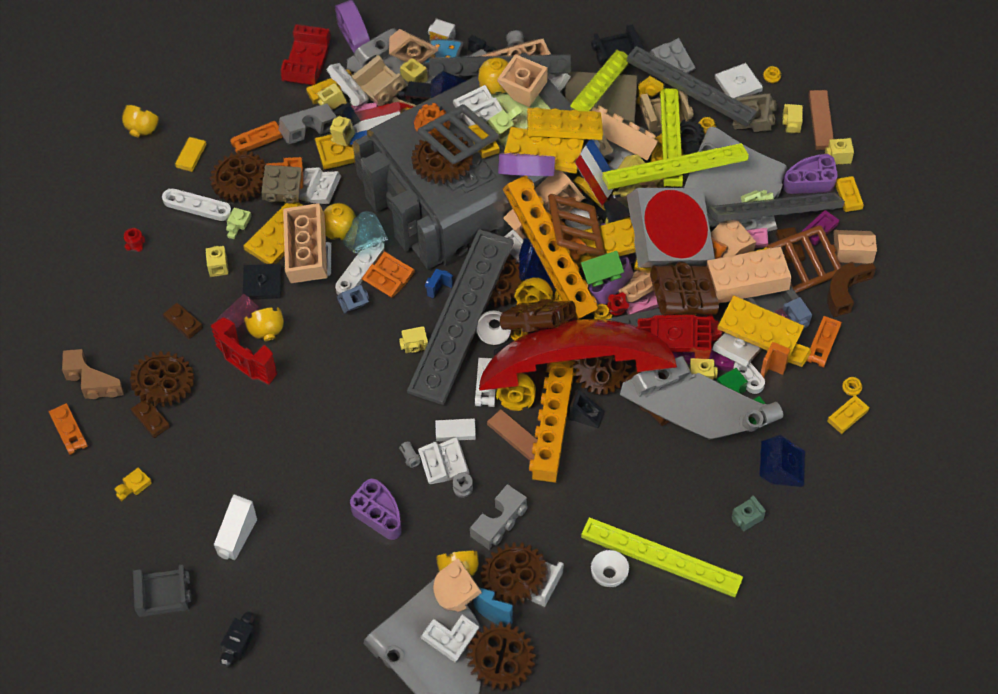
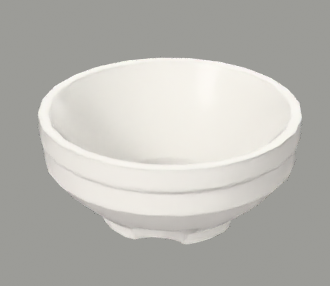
(488, 334)
(612, 560)

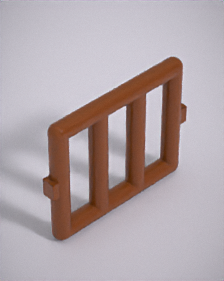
(559, 229)
(803, 236)

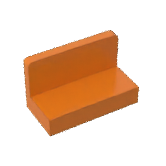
(775, 359)

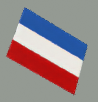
(374, 116)
(591, 165)

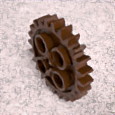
(435, 165)
(238, 176)
(507, 281)
(588, 374)
(162, 384)
(514, 573)
(483, 651)

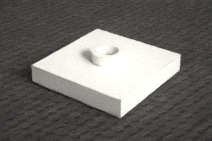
(738, 82)
(736, 349)

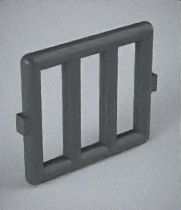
(465, 151)

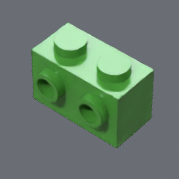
(602, 268)

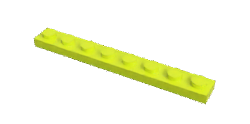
(600, 82)
(670, 131)
(675, 166)
(662, 557)

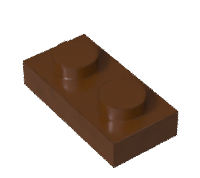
(784, 233)
(182, 321)
(150, 418)

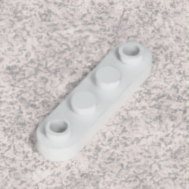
(196, 204)
(353, 275)

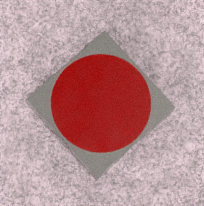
(670, 226)

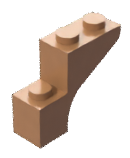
(93, 382)

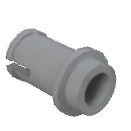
(411, 457)

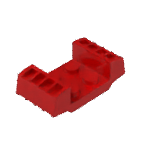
(306, 55)
(681, 332)
(255, 366)

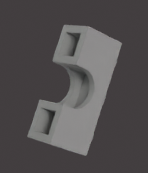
(294, 125)
(491, 530)

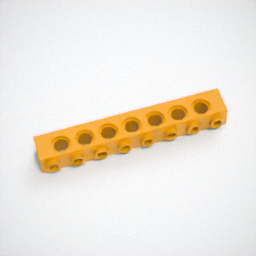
(540, 243)
(547, 469)

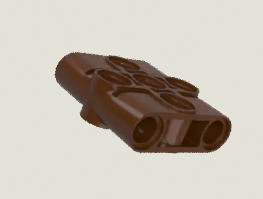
(684, 290)
(537, 315)

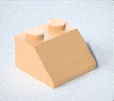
(407, 46)
(523, 79)
(735, 237)
(855, 246)

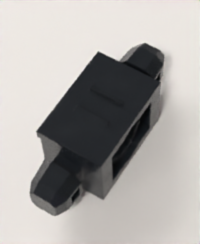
(416, 92)
(237, 639)

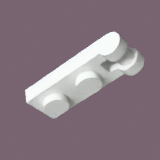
(347, 84)
(479, 400)

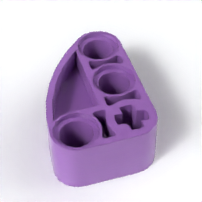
(351, 24)
(526, 164)
(811, 175)
(609, 287)
(377, 503)

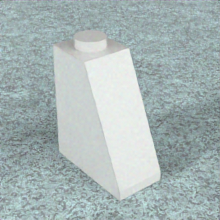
(235, 527)

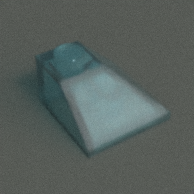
(364, 232)

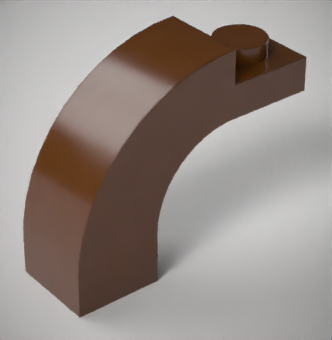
(838, 296)

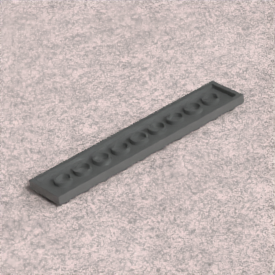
(460, 317)

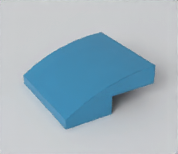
(492, 609)

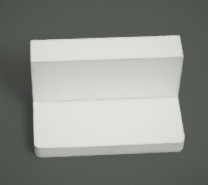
(553, 577)

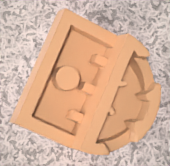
(637, 286)
(455, 587)

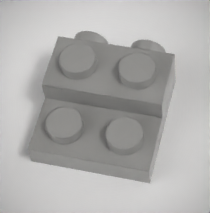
(674, 54)

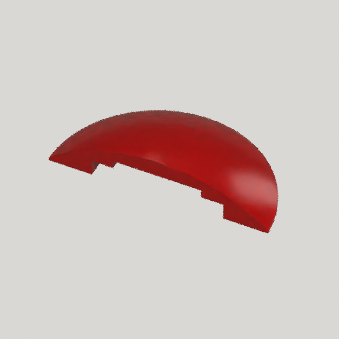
(576, 341)

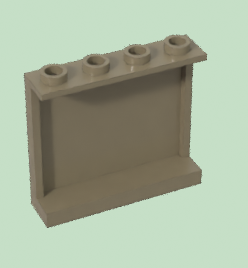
(618, 99)

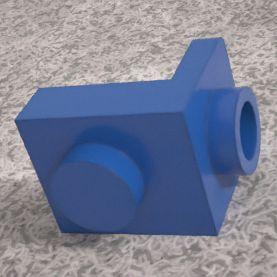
(438, 278)

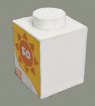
(441, 30)

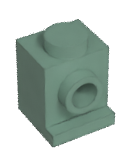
(745, 520)

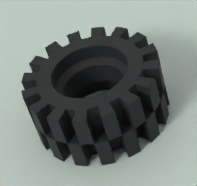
(693, 129)

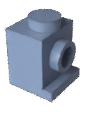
(346, 302)
(798, 312)

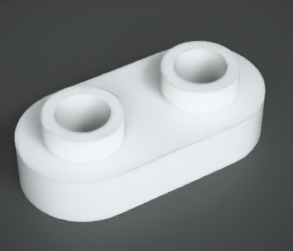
(752, 376)

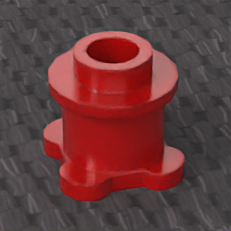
(134, 239)
(620, 301)

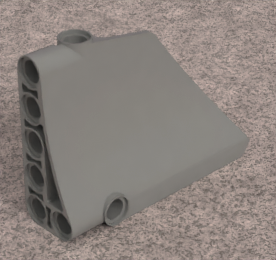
(731, 181)
(419, 663)

